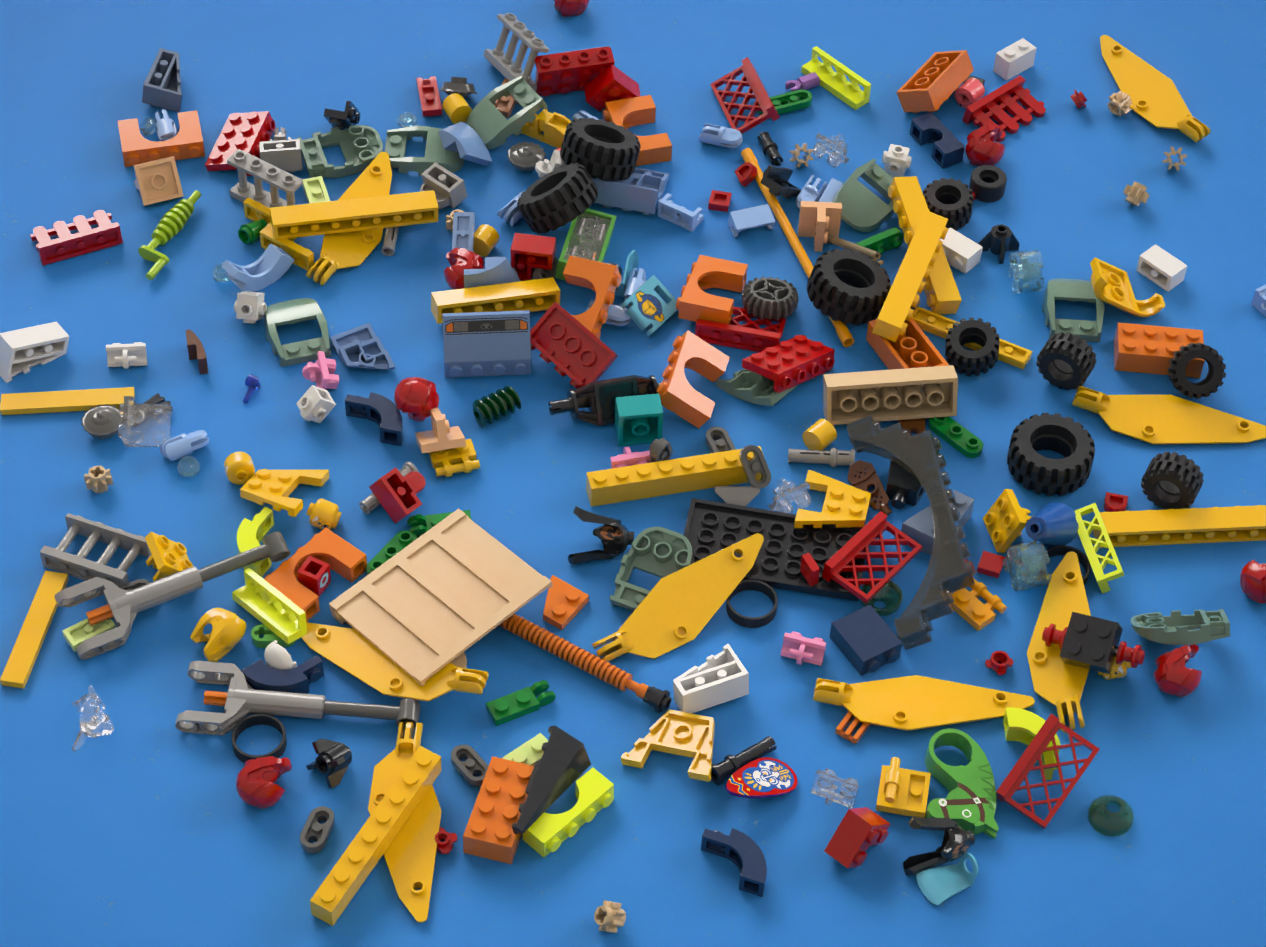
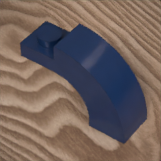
(381, 411)
(292, 680)
(743, 853)

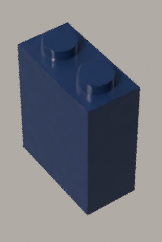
(865, 640)

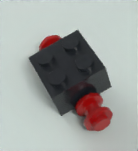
(1092, 643)

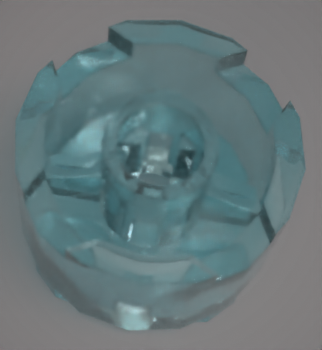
(1026, 271)
(1027, 565)

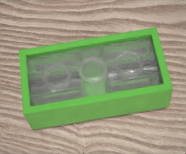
(587, 238)

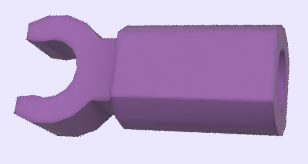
(805, 82)

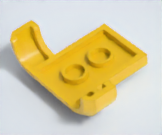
(1115, 289)

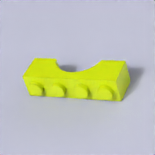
(550, 830)

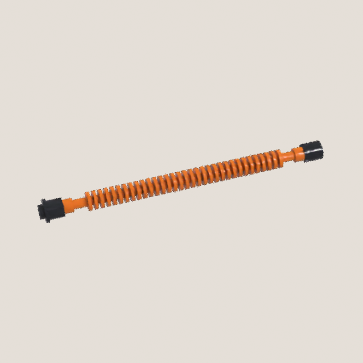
(586, 661)

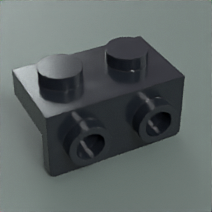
(345, 118)
(777, 180)

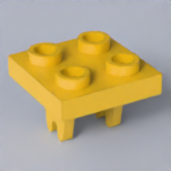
(1005, 520)
(166, 556)

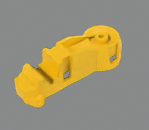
(551, 124)

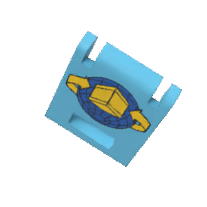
(649, 307)

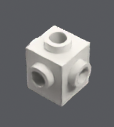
(898, 157)
(250, 306)
(315, 404)

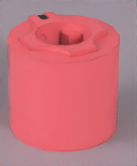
(969, 92)

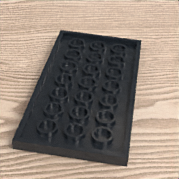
(719, 525)

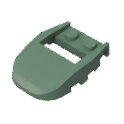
(490, 122)
(358, 145)
(434, 152)
(861, 206)
(1072, 291)
(290, 313)
(654, 552)
(1182, 629)

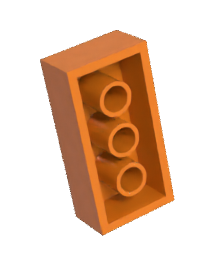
(935, 81)
(1151, 347)
(909, 350)
(496, 810)

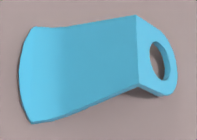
(631, 263)
(946, 881)

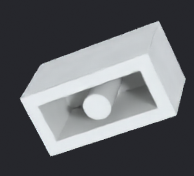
(1014, 59)
(961, 251)
(1161, 268)

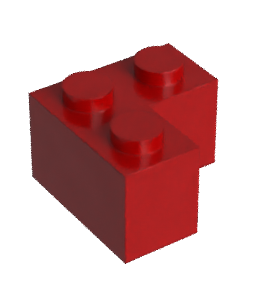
(610, 86)
(530, 253)
(855, 834)

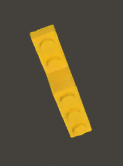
(255, 211)

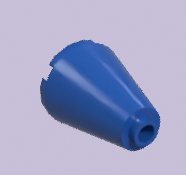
(1053, 524)

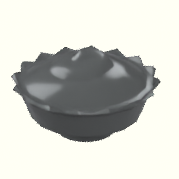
(458, 85)
(525, 155)
(102, 421)

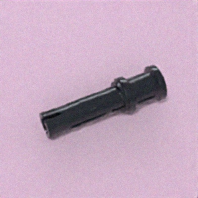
(734, 762)

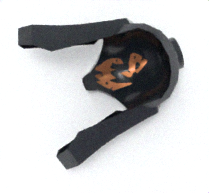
(612, 534)
(954, 844)

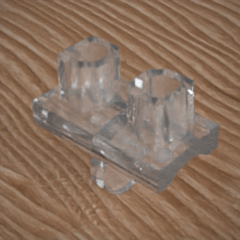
(833, 146)
(786, 495)
(835, 788)

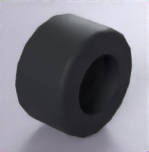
(988, 183)

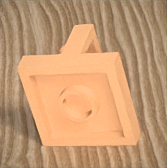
(158, 180)
(819, 221)
(441, 435)

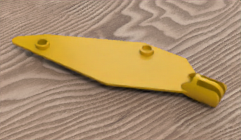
(1150, 91)
(353, 247)
(1167, 419)
(682, 603)
(364, 661)
(1051, 677)
(917, 701)
(414, 848)

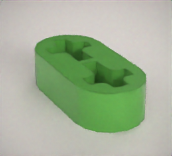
(268, 637)

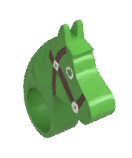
(970, 786)

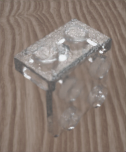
(144, 423)

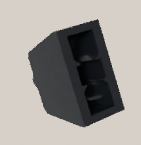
(902, 487)

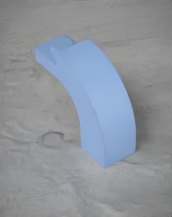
(261, 273)

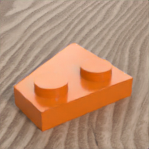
(563, 603)

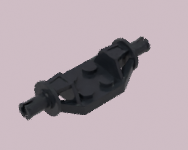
(601, 396)

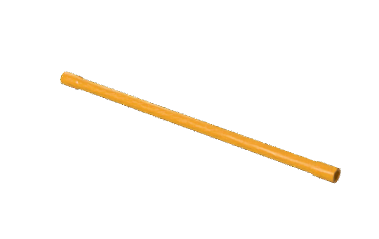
(748, 156)

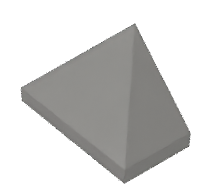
(737, 494)

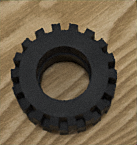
(950, 200)
(972, 332)
(1066, 361)
(1213, 378)
(1172, 481)

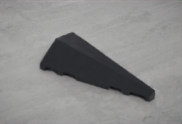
(559, 767)

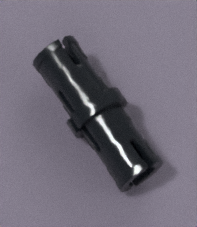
(770, 148)

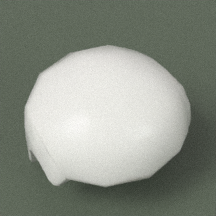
(278, 657)

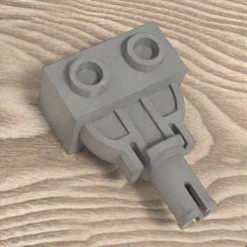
(282, 152)
(447, 186)

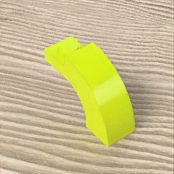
(250, 535)
(1022, 727)

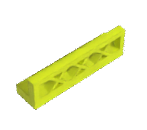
(836, 82)
(1091, 551)
(271, 607)

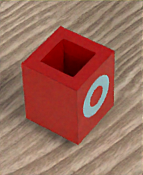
(314, 575)

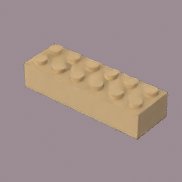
(890, 394)

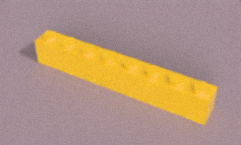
(910, 205)
(354, 215)
(910, 276)
(666, 477)
(1184, 526)
(375, 836)

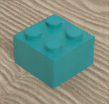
(638, 419)

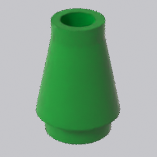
(251, 231)

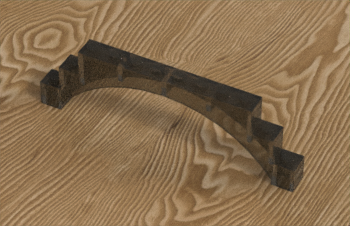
(949, 562)

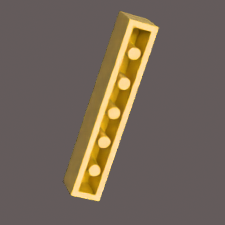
(513, 296)

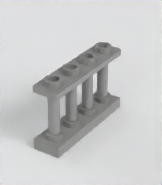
(504, 62)
(261, 172)
(86, 569)

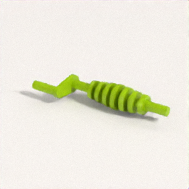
(168, 227)

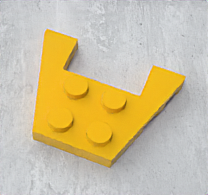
(276, 486)
(842, 505)
(680, 735)

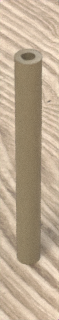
(852, 246)

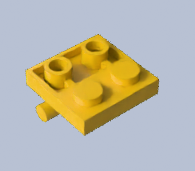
(902, 790)

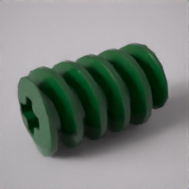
(495, 404)

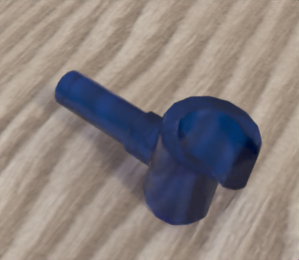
(253, 384)

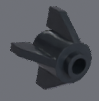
(999, 241)
(332, 760)

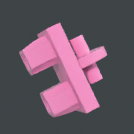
(322, 372)
(630, 459)
(803, 648)

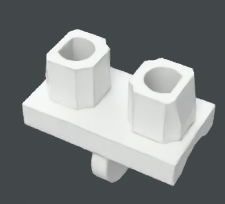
(547, 166)
(126, 355)

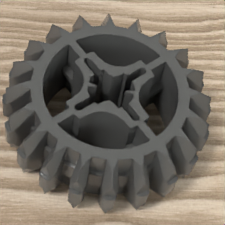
(770, 298)

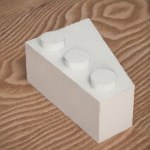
(29, 347)
(712, 683)

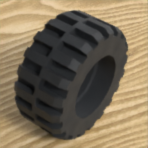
(601, 147)
(557, 198)
(848, 286)
(1048, 474)

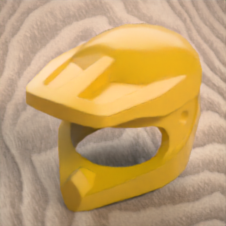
(225, 633)

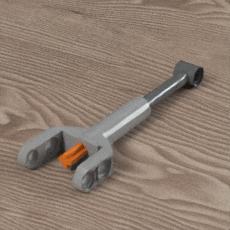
(125, 604)
(243, 699)

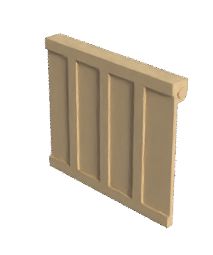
(439, 596)

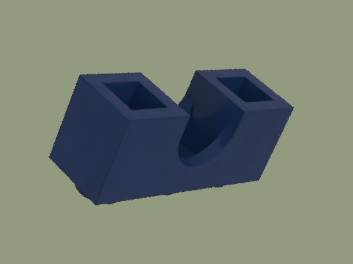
(946, 147)

